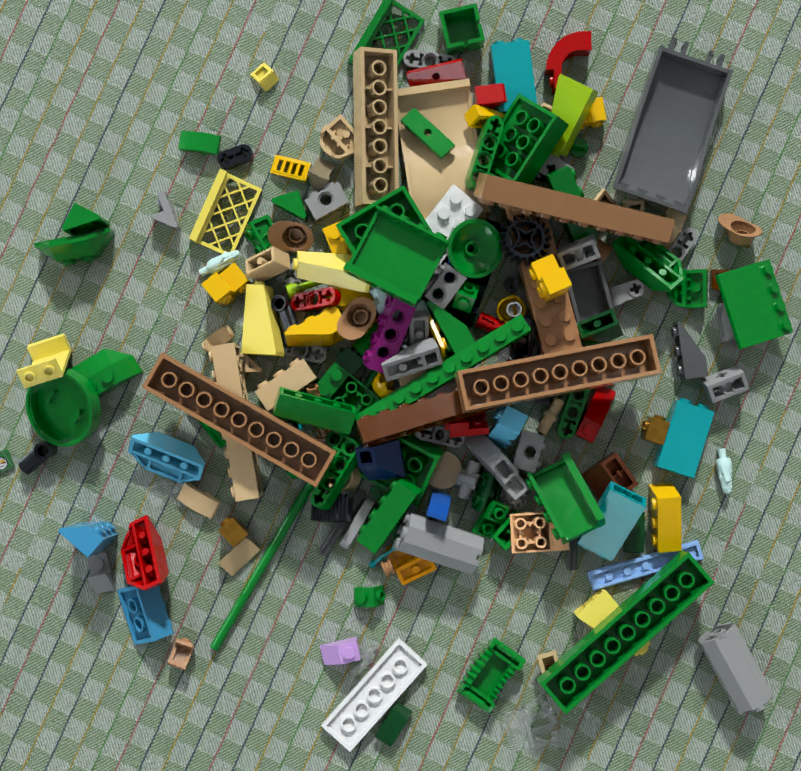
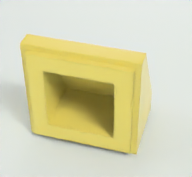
(265, 77)

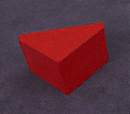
(490, 95)

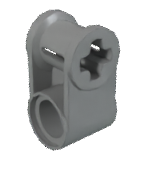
(621, 294)

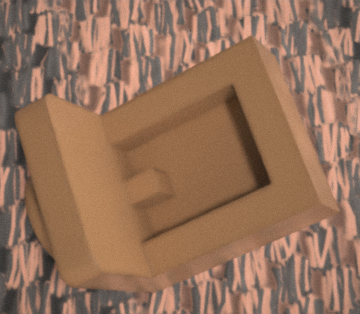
(181, 653)

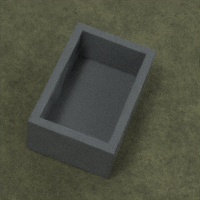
(589, 290)

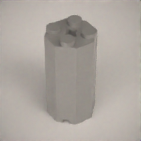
(438, 542)
(736, 668)

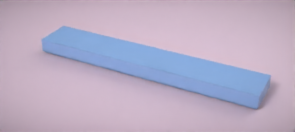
(638, 566)

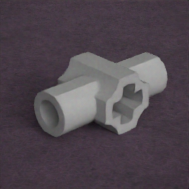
(468, 479)

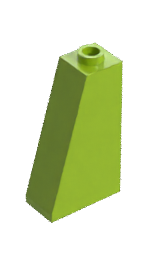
(572, 105)

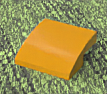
(409, 567)

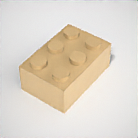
(294, 378)

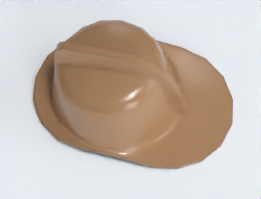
(739, 230)
(290, 236)
(356, 318)

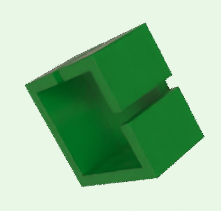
(459, 29)

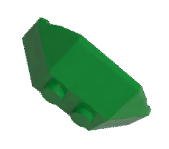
(77, 247)
(649, 263)
(108, 370)

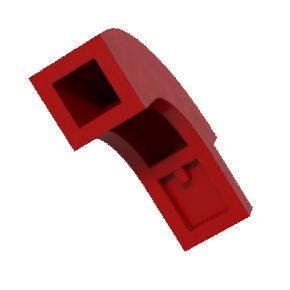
(571, 45)

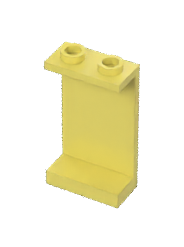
(49, 361)

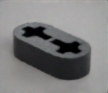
(234, 152)

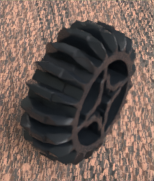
(519, 234)

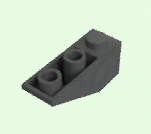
(690, 357)

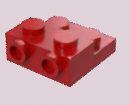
(469, 426)

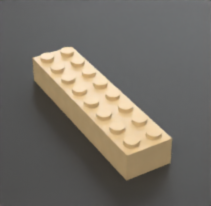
(375, 124)
(243, 462)

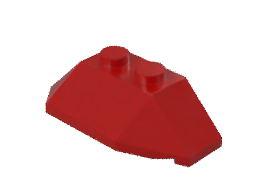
(144, 555)

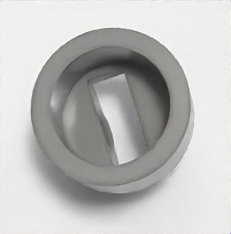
(509, 309)

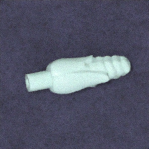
(220, 262)
(724, 468)

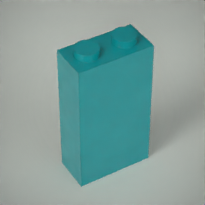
(513, 67)
(684, 438)
(621, 513)

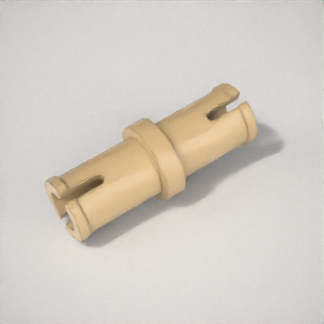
(550, 416)

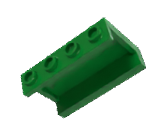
(565, 500)

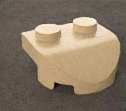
(338, 139)

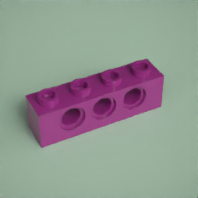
(392, 342)

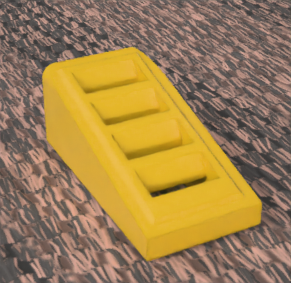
(478, 115)
(303, 178)

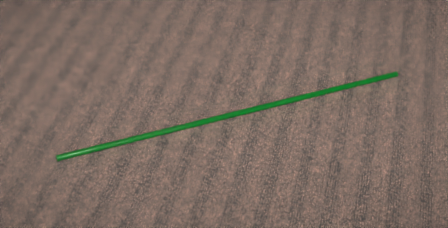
(275, 543)

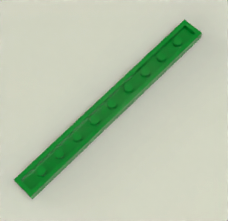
(445, 373)

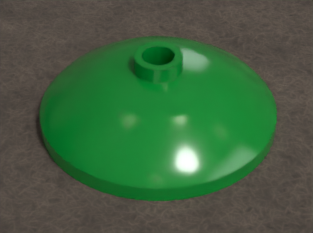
(484, 244)

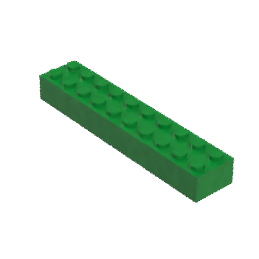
(625, 631)

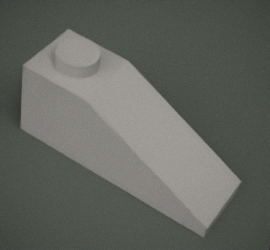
(413, 359)

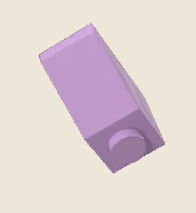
(341, 651)

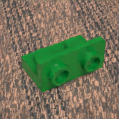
(257, 231)

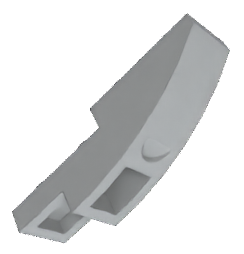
(497, 464)

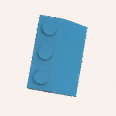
(90, 536)
(145, 614)

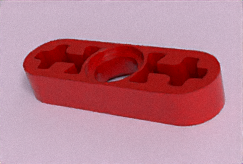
(322, 301)

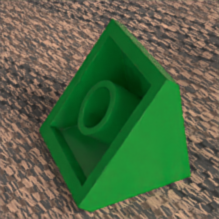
(83, 221)

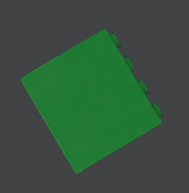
(397, 256)

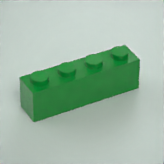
(564, 181)
(314, 410)
(388, 515)

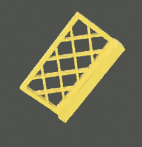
(210, 205)

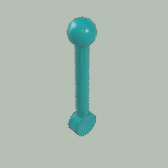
(372, 564)

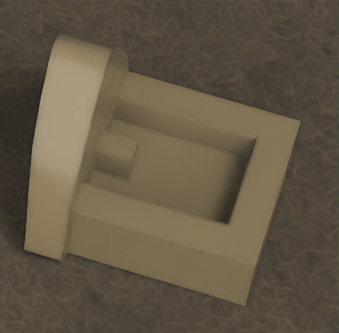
(320, 173)

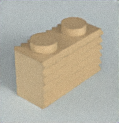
(267, 264)

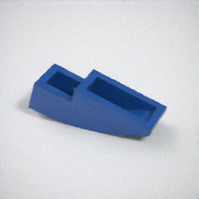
(438, 505)

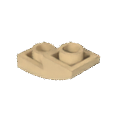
(198, 501)

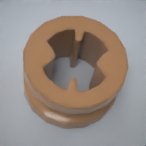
(388, 567)

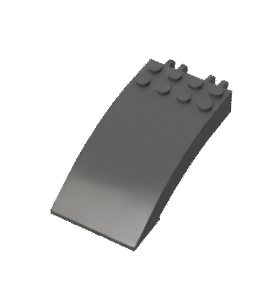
(672, 127)

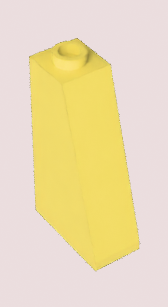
(326, 269)
(261, 323)
(597, 609)

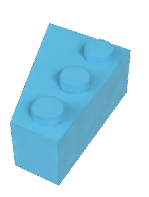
(506, 426)

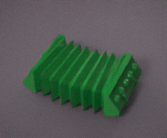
(489, 674)

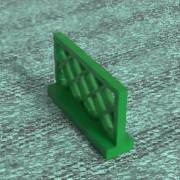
(379, 20)

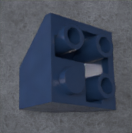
(381, 460)

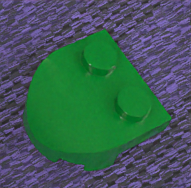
(692, 291)

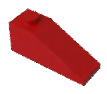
(594, 414)

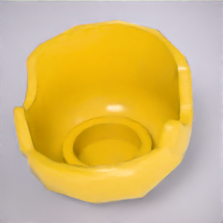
(502, 305)
(381, 386)

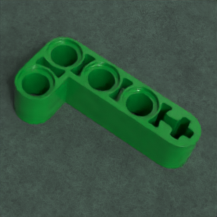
(483, 152)
(578, 405)
(333, 472)

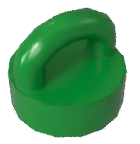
(579, 148)

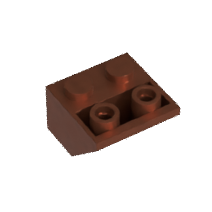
(606, 470)

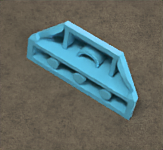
(167, 456)

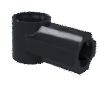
(286, 314)
(36, 457)

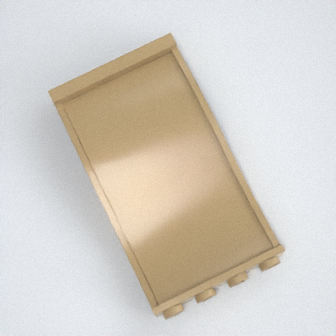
(426, 173)

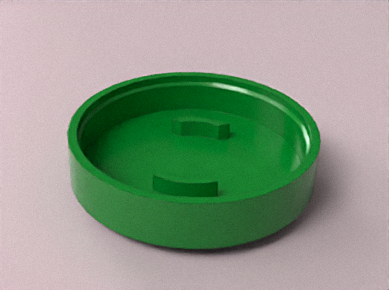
(64, 409)

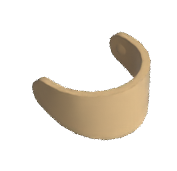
(218, 337)
(354, 481)

